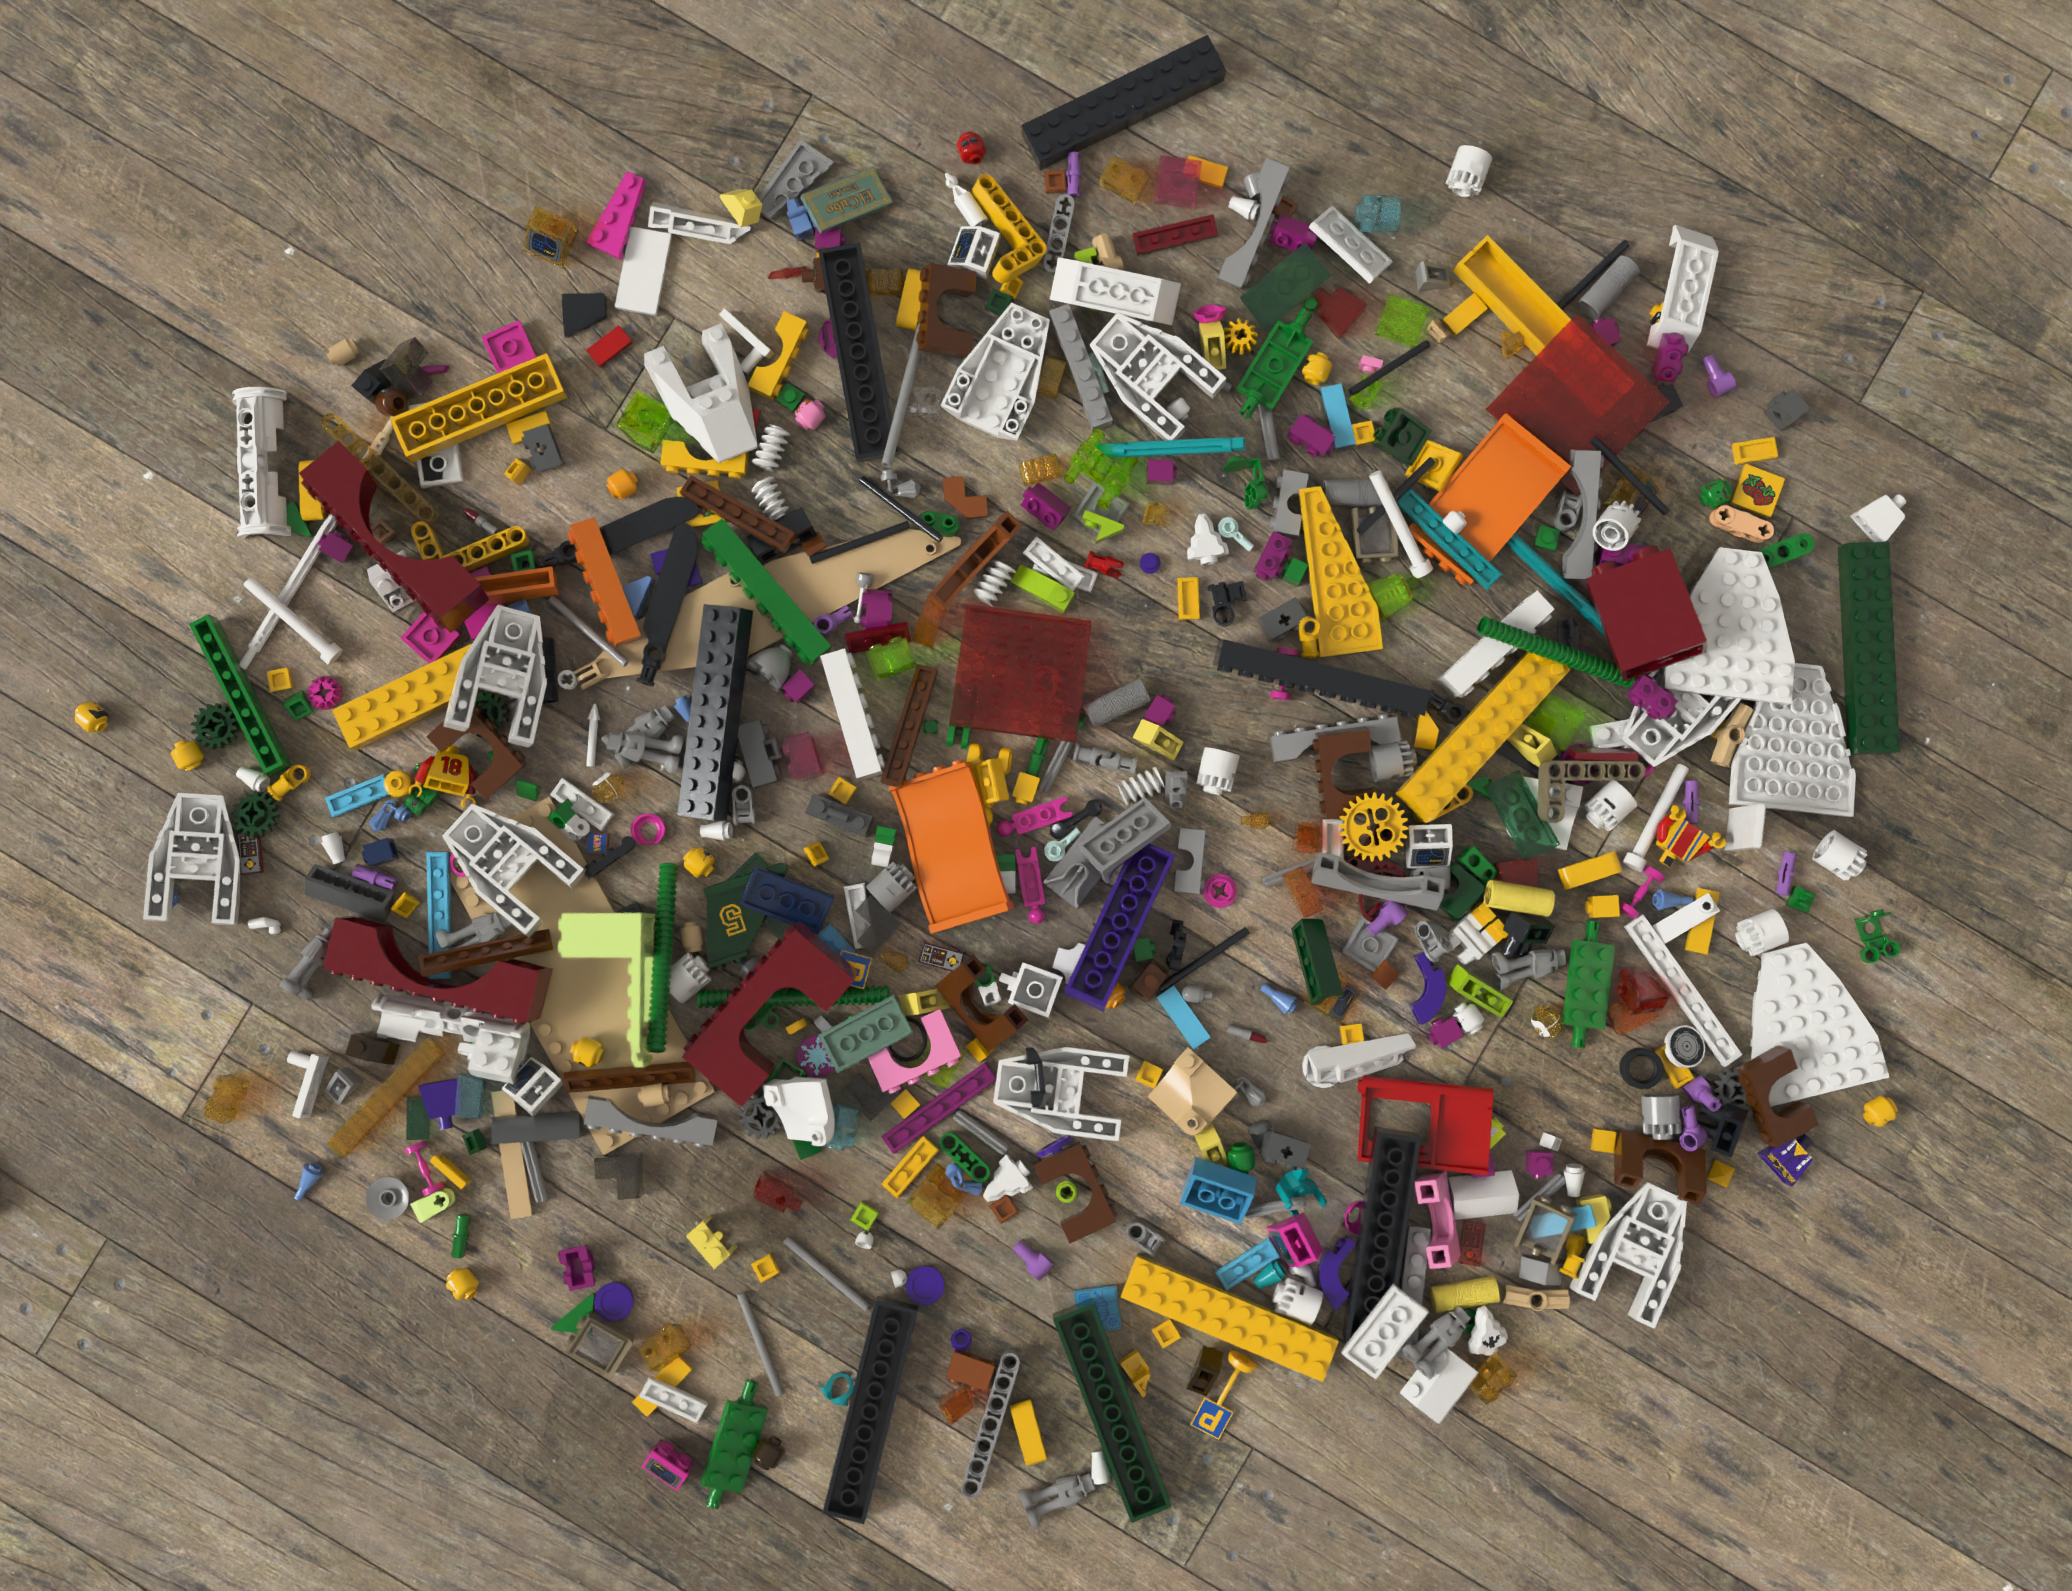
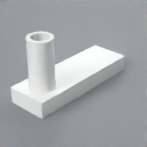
(759, 350)
(1686, 918)
(311, 1083)

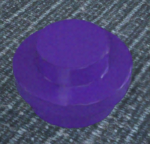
(1150, 563)
(961, 1340)

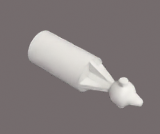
(966, 203)

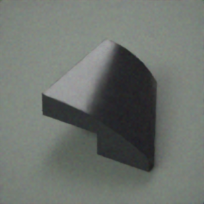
(582, 310)

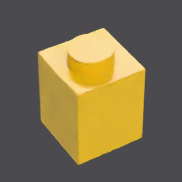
(1025, 788)
(1602, 906)

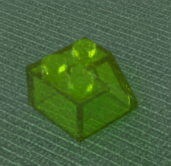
(645, 421)
(890, 658)
(1556, 720)

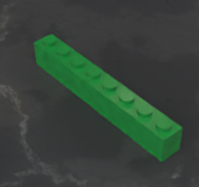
(766, 592)
(240, 695)

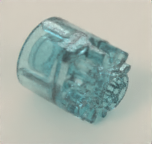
(1378, 213)
(845, 1128)

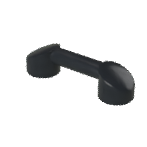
(1059, 830)
(1038, 1095)

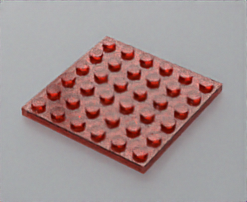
(1580, 392)
(1020, 673)

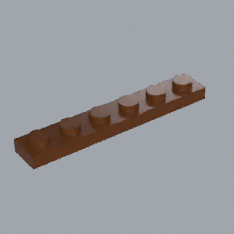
(738, 514)
(909, 726)
(485, 952)
(628, 1077)

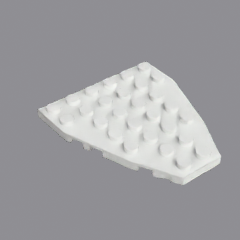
(1744, 632)
(1796, 753)
(1813, 1014)

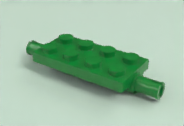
(1275, 364)
(1588, 984)
(734, 1445)

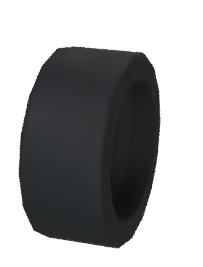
(1657, 1064)

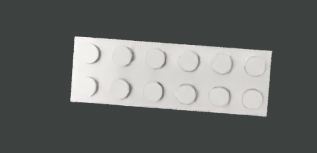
(1489, 653)
(852, 714)

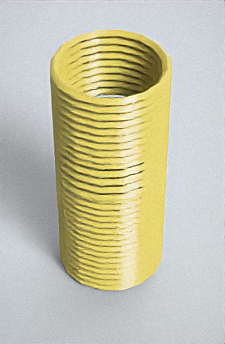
(1517, 897)
(1472, 1294)

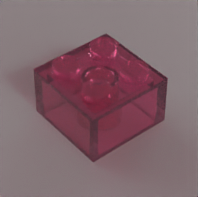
(1177, 182)
(803, 757)

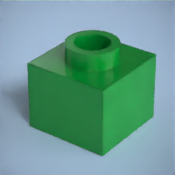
(521, 558)
(1294, 571)
(1143, 949)

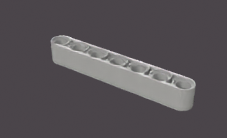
(990, 1433)

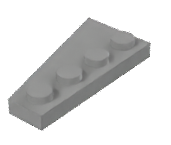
(794, 176)

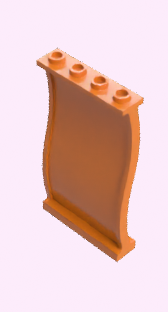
(1494, 491)
(951, 846)

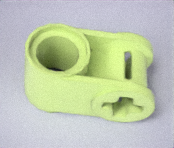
(431, 1204)

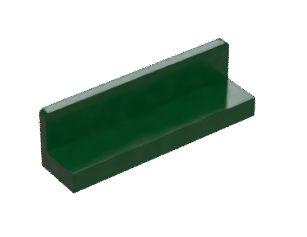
(1316, 960)

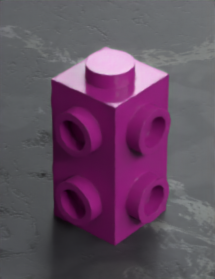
(1291, 233)
(1669, 357)
(1311, 436)
(1045, 506)
(1272, 556)
(1655, 700)

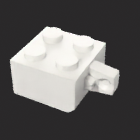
(1032, 988)
(494, 1056)

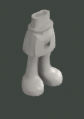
(651, 724)
(633, 744)
(486, 927)
(313, 958)
(1539, 964)
(1447, 1330)
(1069, 1492)

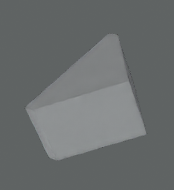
(1431, 276)
(342, 1085)
(1540, 1271)

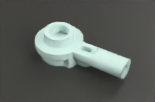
(1099, 373)
(1229, 529)
(1056, 849)

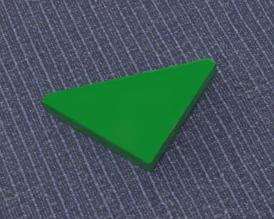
(295, 520)
(570, 1320)

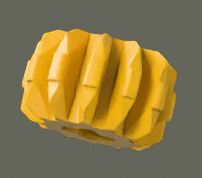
(1246, 341)

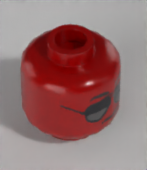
(971, 148)

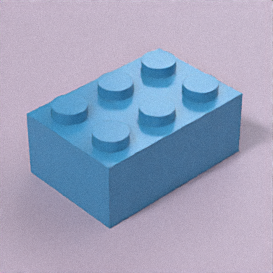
(1218, 1190)

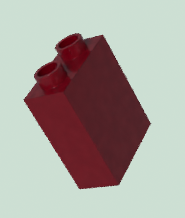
(1646, 612)

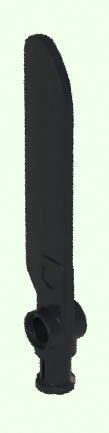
(632, 528)
(668, 599)
(1507, 750)

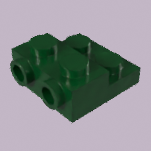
(1401, 435)

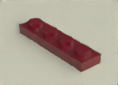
(1175, 234)

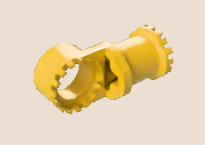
(1308, 639)
(288, 781)
(1574, 1249)

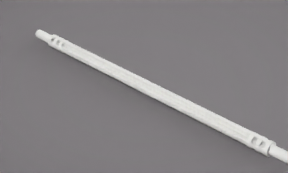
(304, 566)

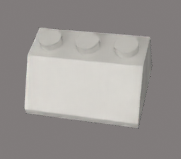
(1444, 1389)

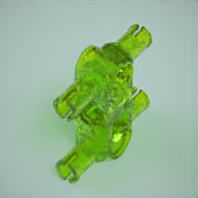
(1100, 469)

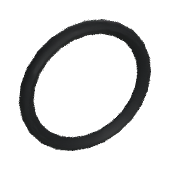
(924, 1035)

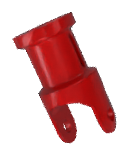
(1104, 564)

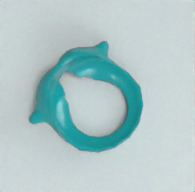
(827, 1389)

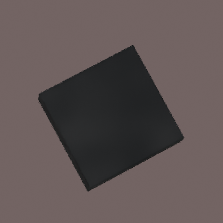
(428, 472)

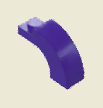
(1433, 993)
(1328, 1271)

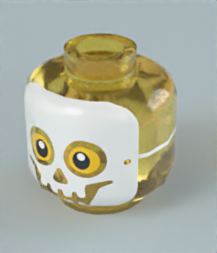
(608, 787)
(1547, 1021)

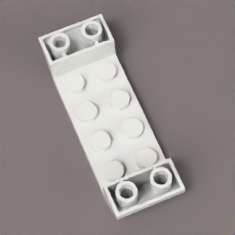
(1687, 286)
(1115, 291)

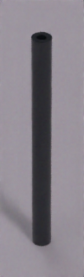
(1593, 274)
(1389, 368)
(1629, 475)
(1397, 495)
(901, 509)
(859, 542)
(1204, 959)

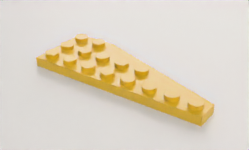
(1338, 590)

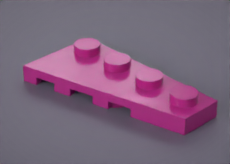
(614, 224)

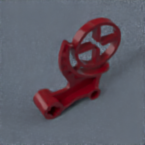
(1374, 867)

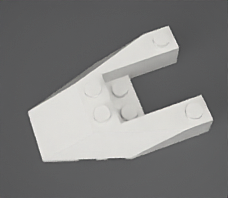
(1143, 362)
(712, 410)
(505, 661)
(1691, 722)
(195, 846)
(498, 854)
(1063, 1086)
(1645, 1240)

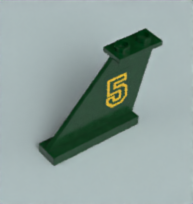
(729, 924)

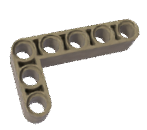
(1581, 772)

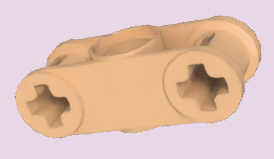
(1741, 524)

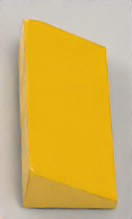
(992, 781)

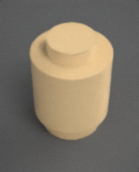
(343, 352)
(691, 937)
(654, 1095)

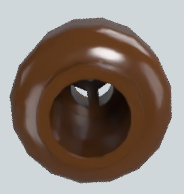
(391, 402)

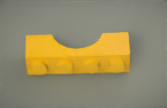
(767, 380)
(676, 458)

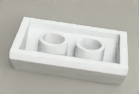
(1483, 1195)

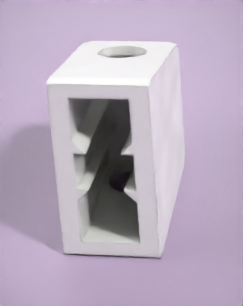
(1880, 517)

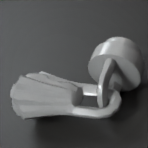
(907, 489)
(1254, 1094)

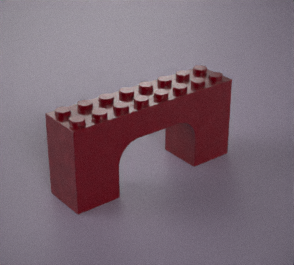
(795, 962)

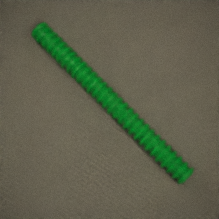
(1552, 650)
(662, 958)
(793, 997)

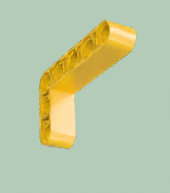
(1014, 227)
(467, 553)

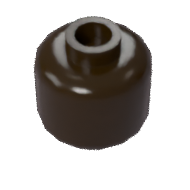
(768, 1452)

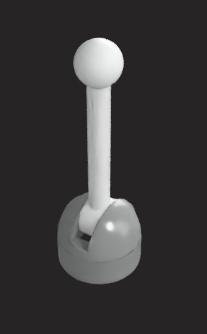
(864, 581)

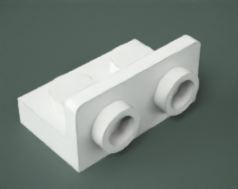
(1608, 735)

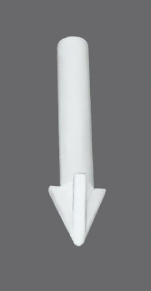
(592, 738)

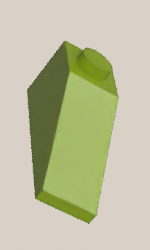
(1043, 588)
(1479, 991)

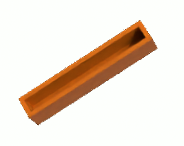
(604, 582)
(520, 585)

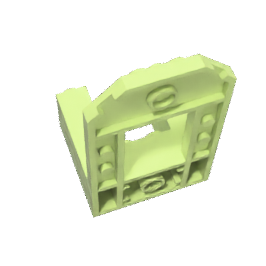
(618, 937)

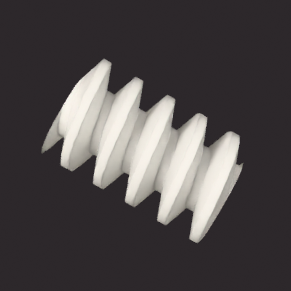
(770, 447)
(769, 499)
(993, 582)
(1141, 786)

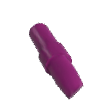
(430, 370)

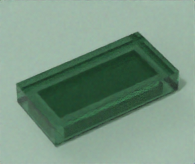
(417, 1119)

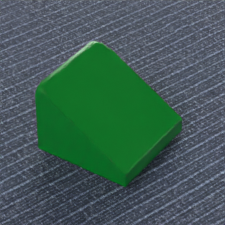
(298, 705)
(527, 790)
(805, 1148)

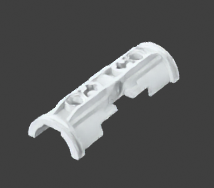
(270, 510)
(408, 1015)

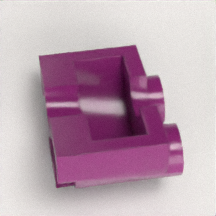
(878, 608)
(579, 1267)

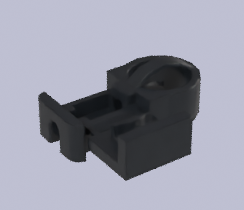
(1226, 596)
(1177, 949)

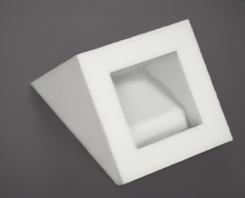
(1550, 1141)

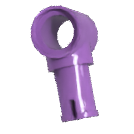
(1719, 381)
(832, 620)
(1391, 913)
(1700, 1091)
(1691, 1129)
(1037, 1263)

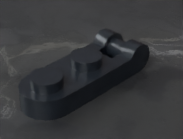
(609, 857)

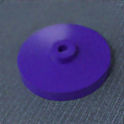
(1055, 1146)
(925, 1285)
(614, 1301)

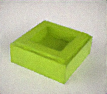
(864, 1216)

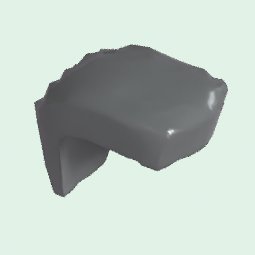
(1258, 1131)

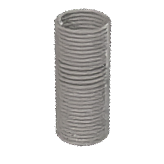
(1607, 290)
(1348, 493)
(1123, 701)

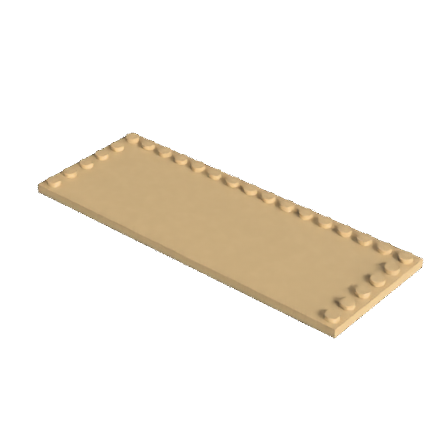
(584, 992)

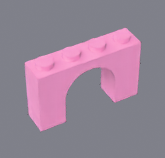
(943, 1051)
(1435, 1191)

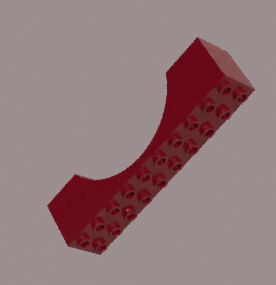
(437, 585)
(371, 953)

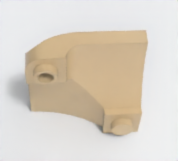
(1192, 1093)

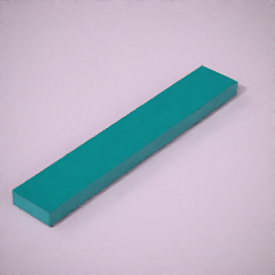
(1453, 544)

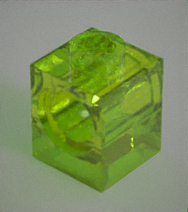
(1364, 402)

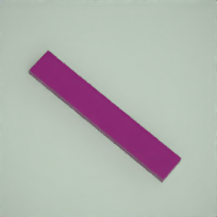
(939, 1107)

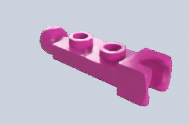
(1034, 818)
(1031, 885)

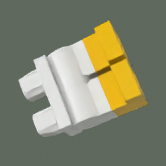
(1473, 941)

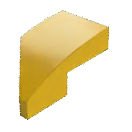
(1426, 732)
(1137, 1370)

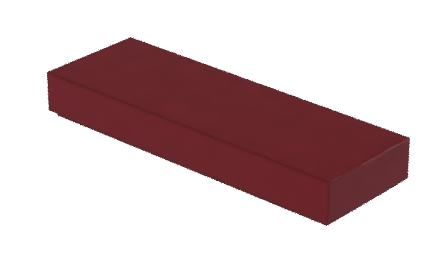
(864, 639)
(1603, 754)

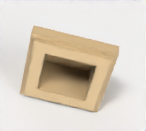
(1438, 330)

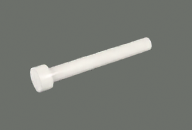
(1420, 566)
(328, 652)
(1636, 859)

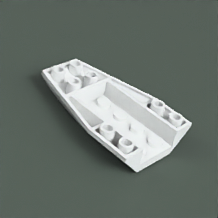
(1000, 375)

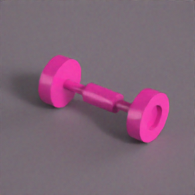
(1281, 695)
(1654, 875)
(423, 1166)

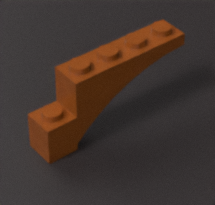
(974, 560)

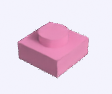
(1370, 365)

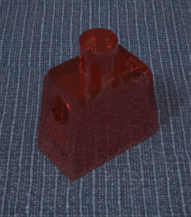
(1339, 310)
(1518, 872)
(1641, 992)
(769, 1187)

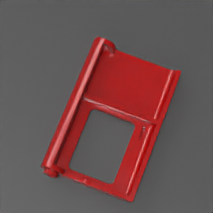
(1457, 1121)

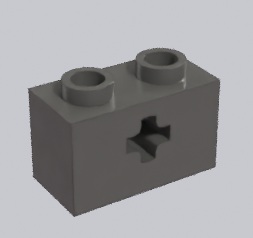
(1786, 409)
(552, 455)
(1270, 621)
(1297, 1149)

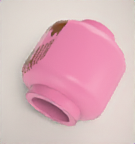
(810, 414)

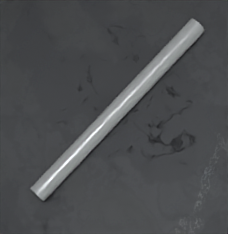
(588, 631)
(826, 1273)
(760, 1344)

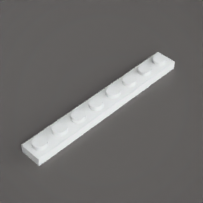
(1683, 990)

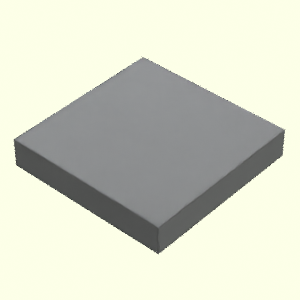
(1114, 512)
(1366, 948)

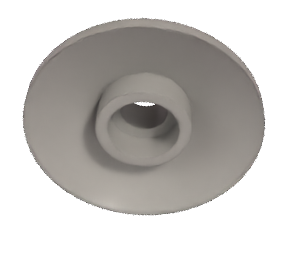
(377, 1198)

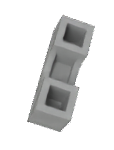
(1285, 521)
(1194, 843)

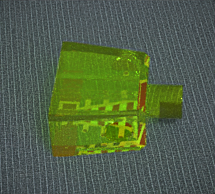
(1392, 593)

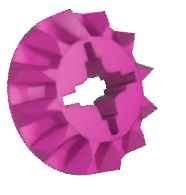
(332, 698)
(1230, 890)

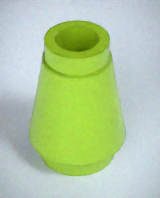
(1066, 1197)

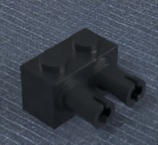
(1524, 932)
(1727, 1133)

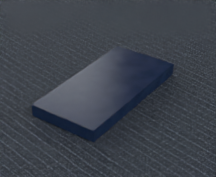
(786, 899)

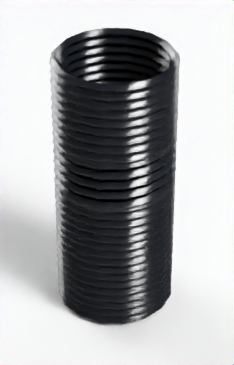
(551, 692)

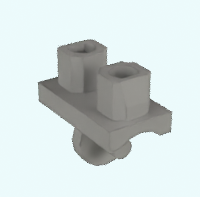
(1175, 788)

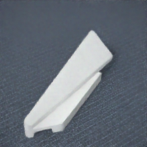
(695, 223)
(1359, 1058)

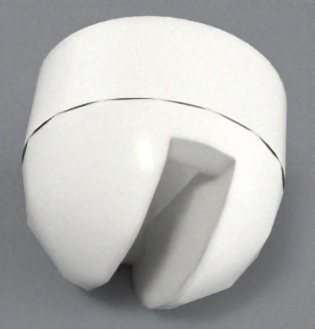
(864, 1241)
(899, 1278)

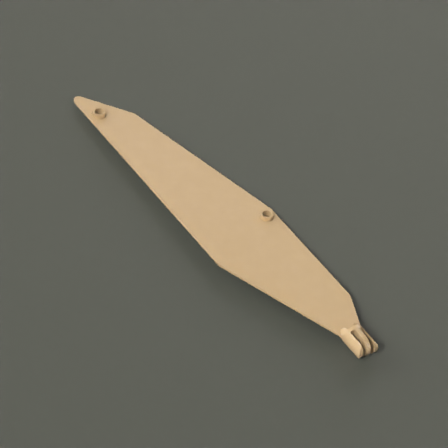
(812, 587)

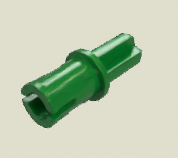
(1037, 756)
(460, 1235)

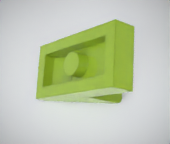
(1107, 527)

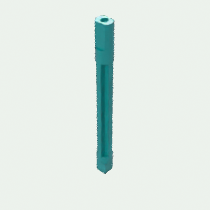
(1173, 447)
(1554, 579)

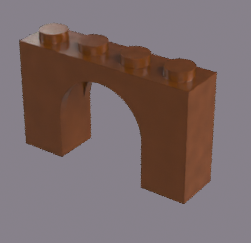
(933, 334)
(1331, 747)
(505, 760)
(987, 1027)
(1757, 1079)
(1687, 1165)
(1098, 1212)

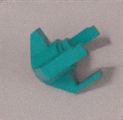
(1296, 1184)

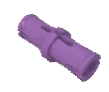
(1074, 174)
(1691, 787)
(1786, 873)
(375, 877)

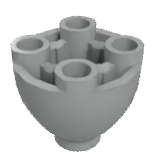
(772, 666)

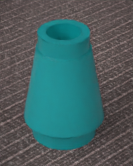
(1270, 1275)

